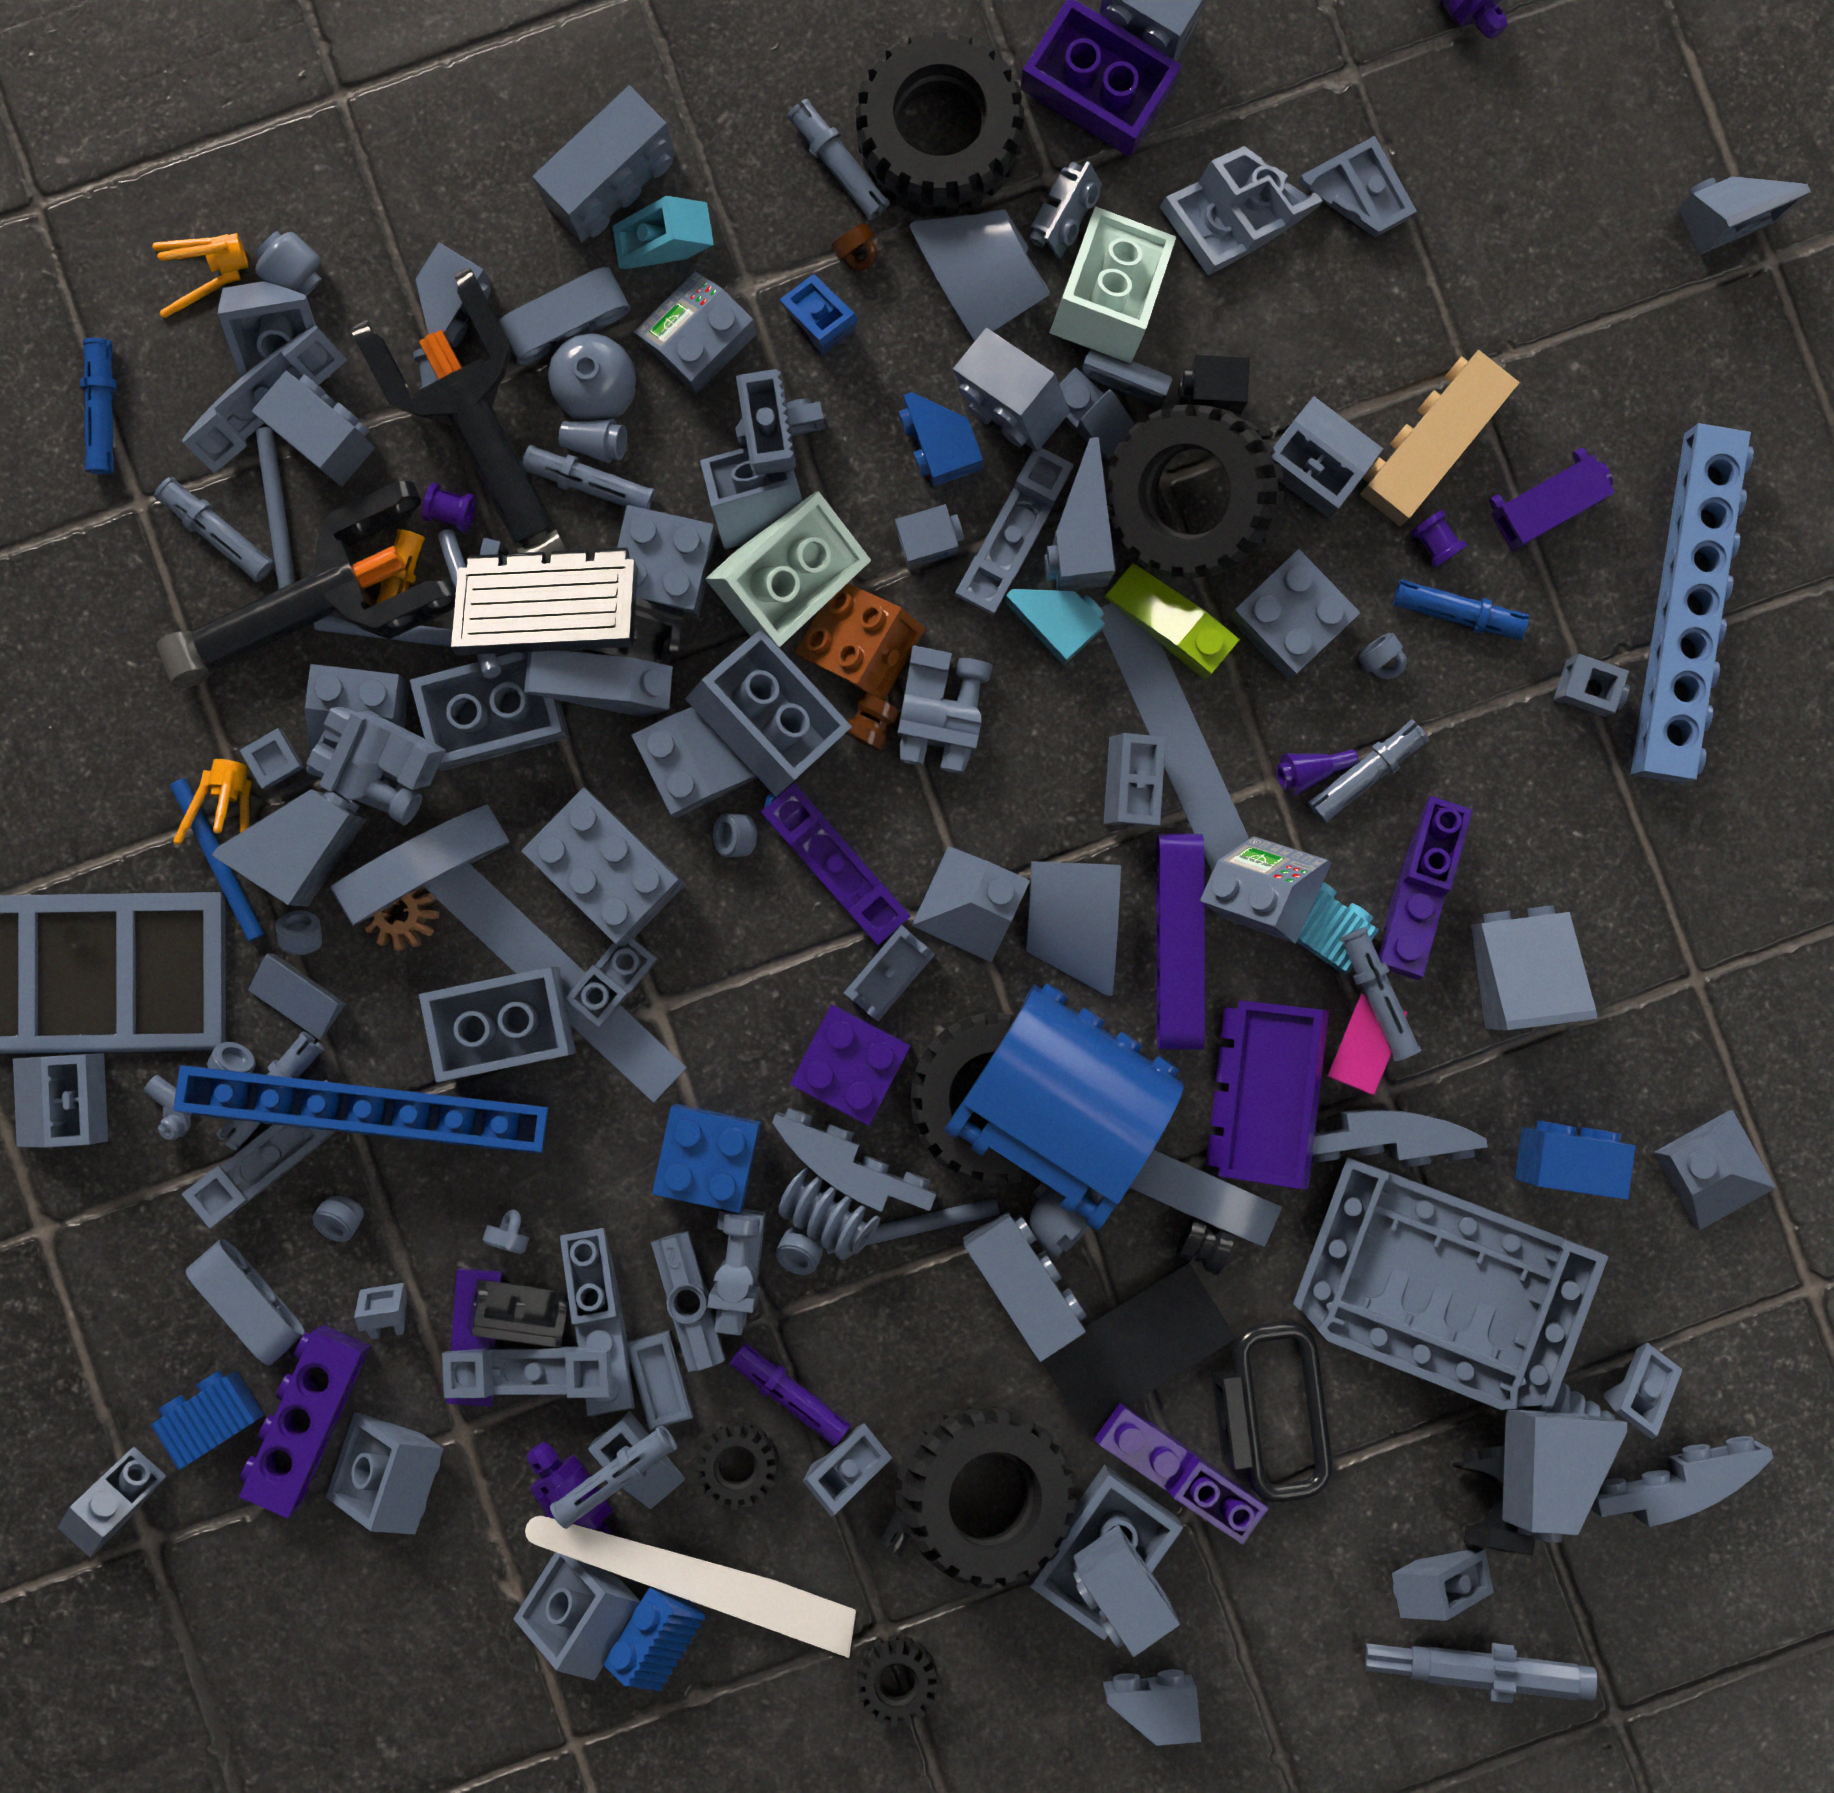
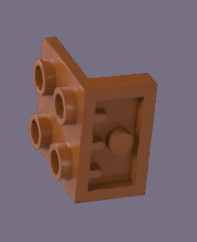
(861, 640)

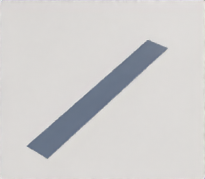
(1170, 716)
(527, 949)

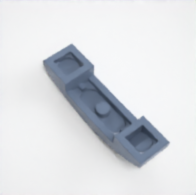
(230, 420)
(1014, 530)
(418, 863)
(251, 1171)
(1207, 1198)
(527, 1371)

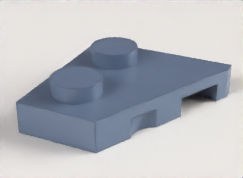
(1362, 188)

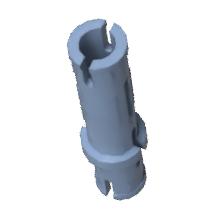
(825, 144)
(572, 474)
(199, 517)
(1381, 761)
(1380, 994)
(290, 1065)
(655, 1447)

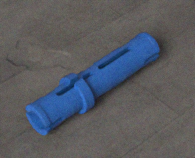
(98, 414)
(1470, 612)

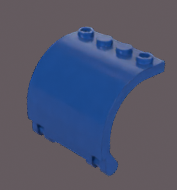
(1070, 1103)

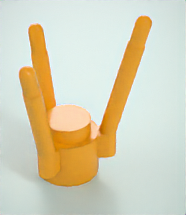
(222, 254)
(226, 782)

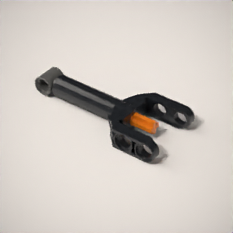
(466, 403)
(334, 589)

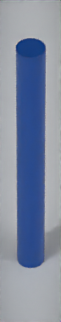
(222, 872)

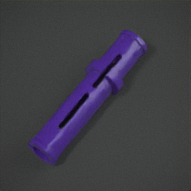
(796, 1399)

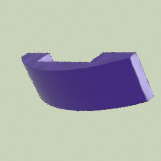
(835, 864)

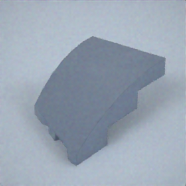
(1235, 209)
(981, 267)
(1075, 919)

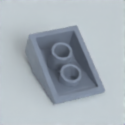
(1083, 543)
(690, 762)

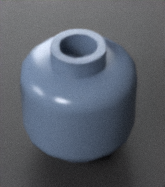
(288, 262)

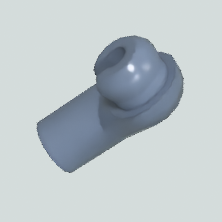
(173, 1123)

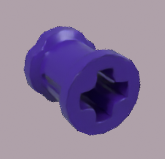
(448, 507)
(1438, 538)

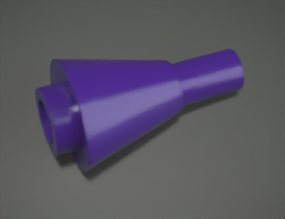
(1303, 771)

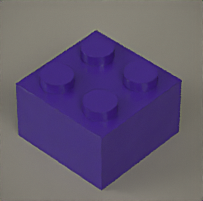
(850, 1064)

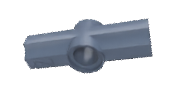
(694, 1329)

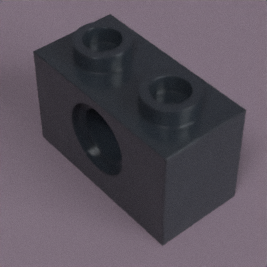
(1216, 382)

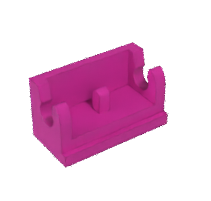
(1362, 1051)

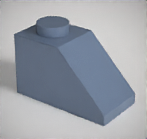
(1442, 1585)

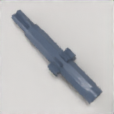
(1497, 1672)

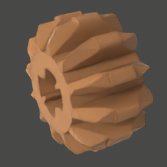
(407, 930)

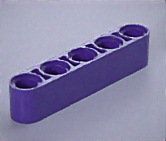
(1180, 942)

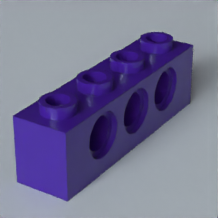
(264, 1479)

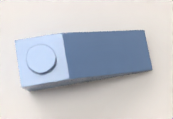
(600, 681)

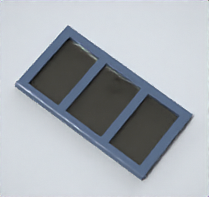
(112, 972)

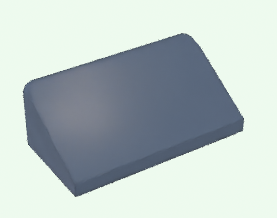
(1127, 378)
(296, 995)

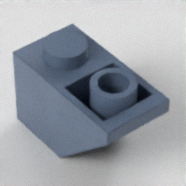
(439, 293)
(660, 1478)
(111, 1501)
(1158, 1706)

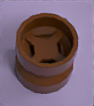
(868, 731)

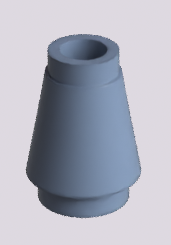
(595, 438)

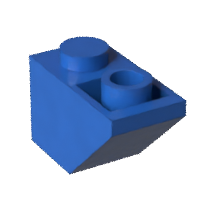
(943, 440)

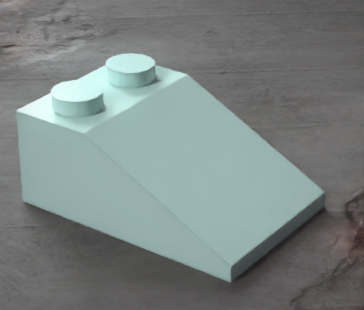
(1113, 285)
(789, 570)

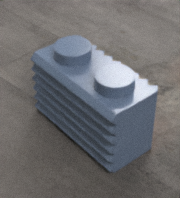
(766, 422)

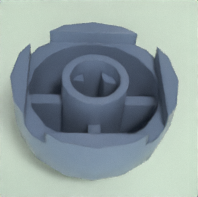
(592, 378)
(1054, 1226)

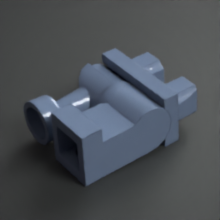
(939, 721)
(366, 751)
(735, 1279)

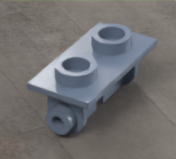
(1076, 192)

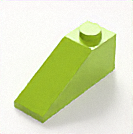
(1172, 620)

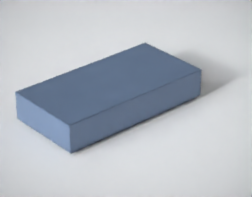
(659, 1379)

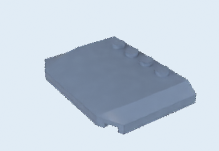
(1447, 1289)

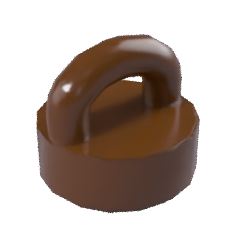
(851, 242)

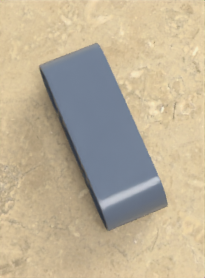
(563, 313)
(245, 1302)

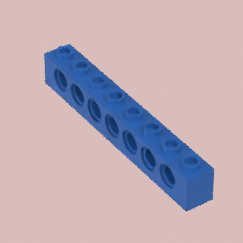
(360, 1109)

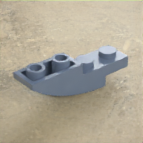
(1408, 1135)
(832, 1157)
(598, 1312)
(1697, 1482)

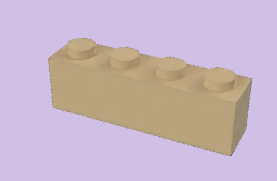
(1439, 438)

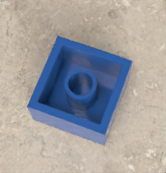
(707, 1158)
(1581, 1163)

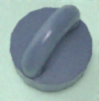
(1381, 652)
(735, 835)
(299, 932)
(232, 1057)
(338, 1218)
(507, 1235)
(799, 1252)

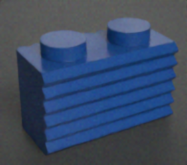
(206, 1419)
(653, 1640)

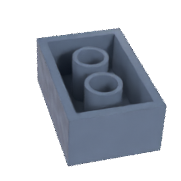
(606, 165)
(768, 712)
(485, 716)
(603, 867)
(497, 1023)
(1026, 1283)
(1102, 1507)

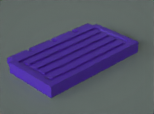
(1271, 1093)

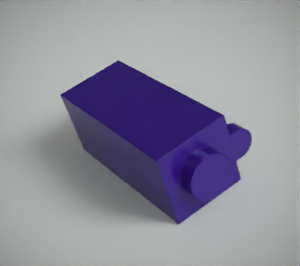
(1553, 501)

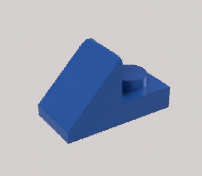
(819, 313)

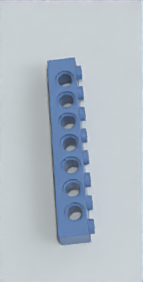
(1732, 456)

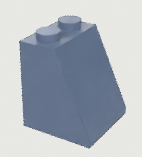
(295, 846)
(1531, 970)
(1555, 1469)

